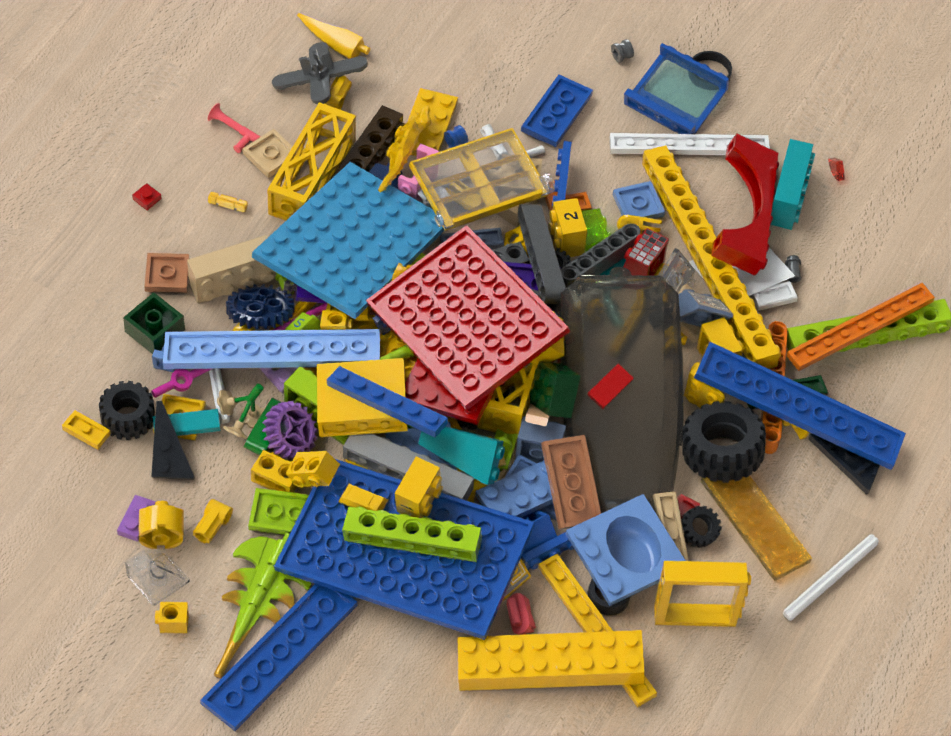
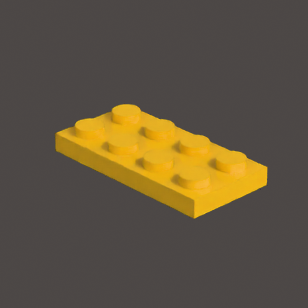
(441, 112)

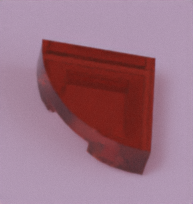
(837, 168)

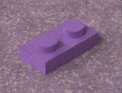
(130, 523)

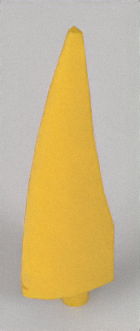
(339, 39)

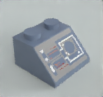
(701, 308)

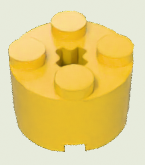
(161, 525)

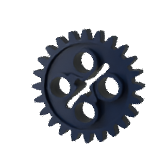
(260, 306)

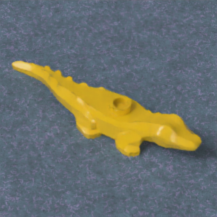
(404, 144)

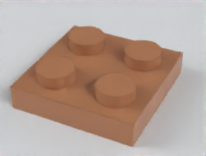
(166, 272)

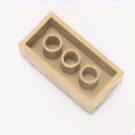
(227, 270)

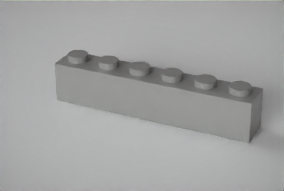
(394, 461)

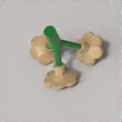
(250, 412)

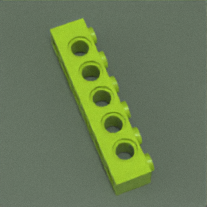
(419, 542)

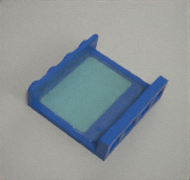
(677, 91)

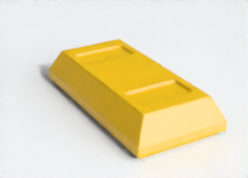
(358, 497)

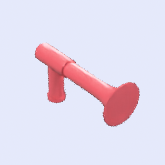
(249, 135)

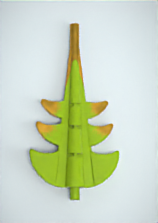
(262, 586)

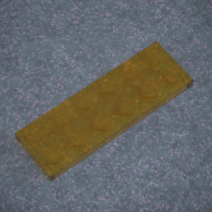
(759, 525)

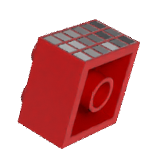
(647, 253)

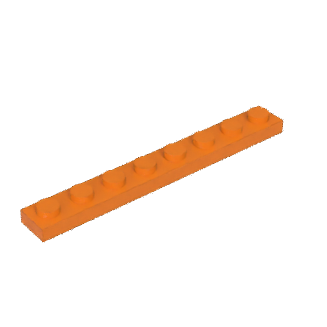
(860, 326)

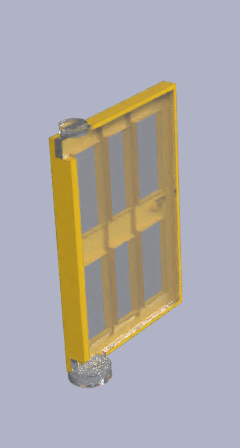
(479, 179)

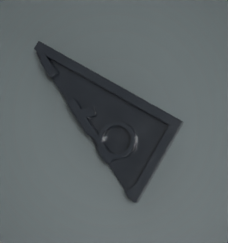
(168, 456)

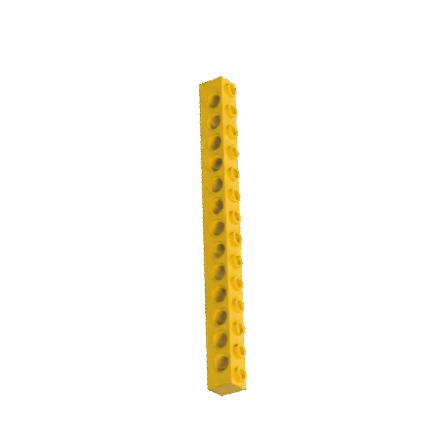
(699, 238)

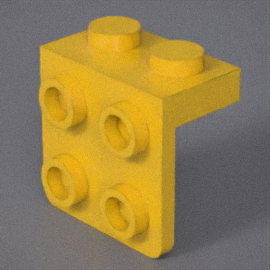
(699, 392)

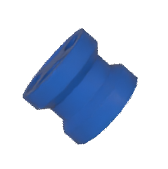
(456, 136)

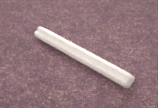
(830, 577)

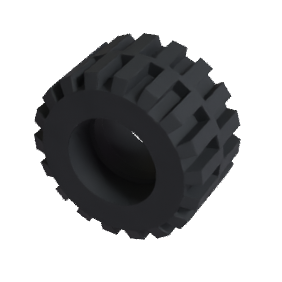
(127, 396)

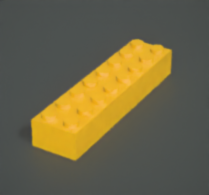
(550, 660)

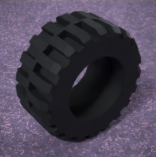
(719, 461)

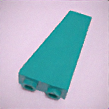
(468, 452)

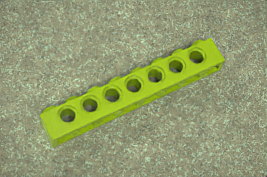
(925, 321)

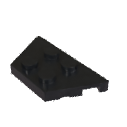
(855, 467)

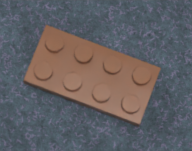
(571, 480)

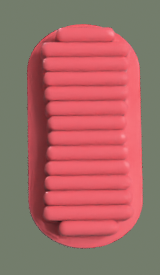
(520, 614)

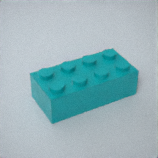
(792, 184)

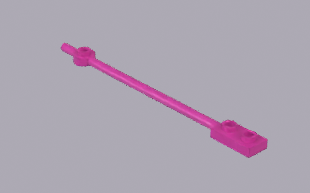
(188, 376)

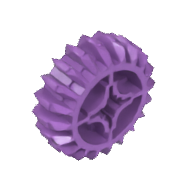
(290, 433)

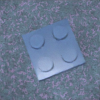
(639, 201)

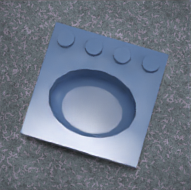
(624, 548)

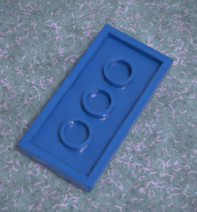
(557, 110)

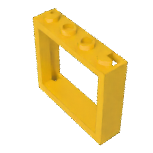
(701, 574)

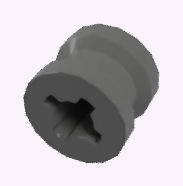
(622, 50)

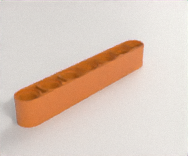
(774, 430)

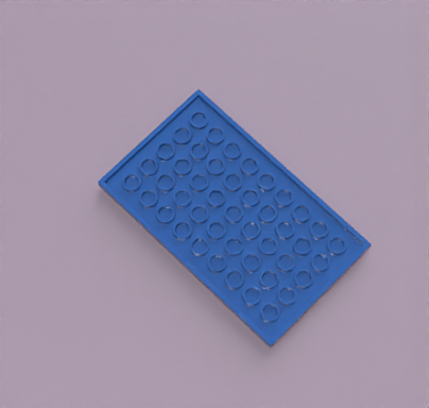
(421, 585)

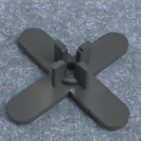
(319, 81)

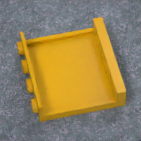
(344, 415)

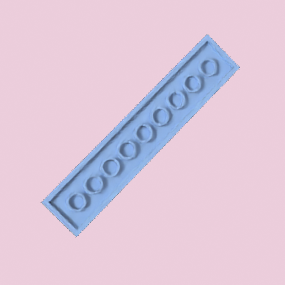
(268, 348)

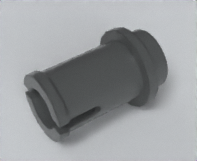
(793, 263)

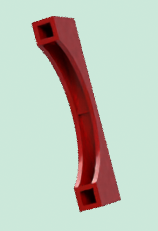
(748, 245)

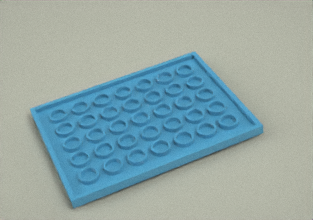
(349, 239)

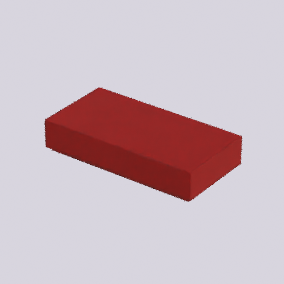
(610, 386)

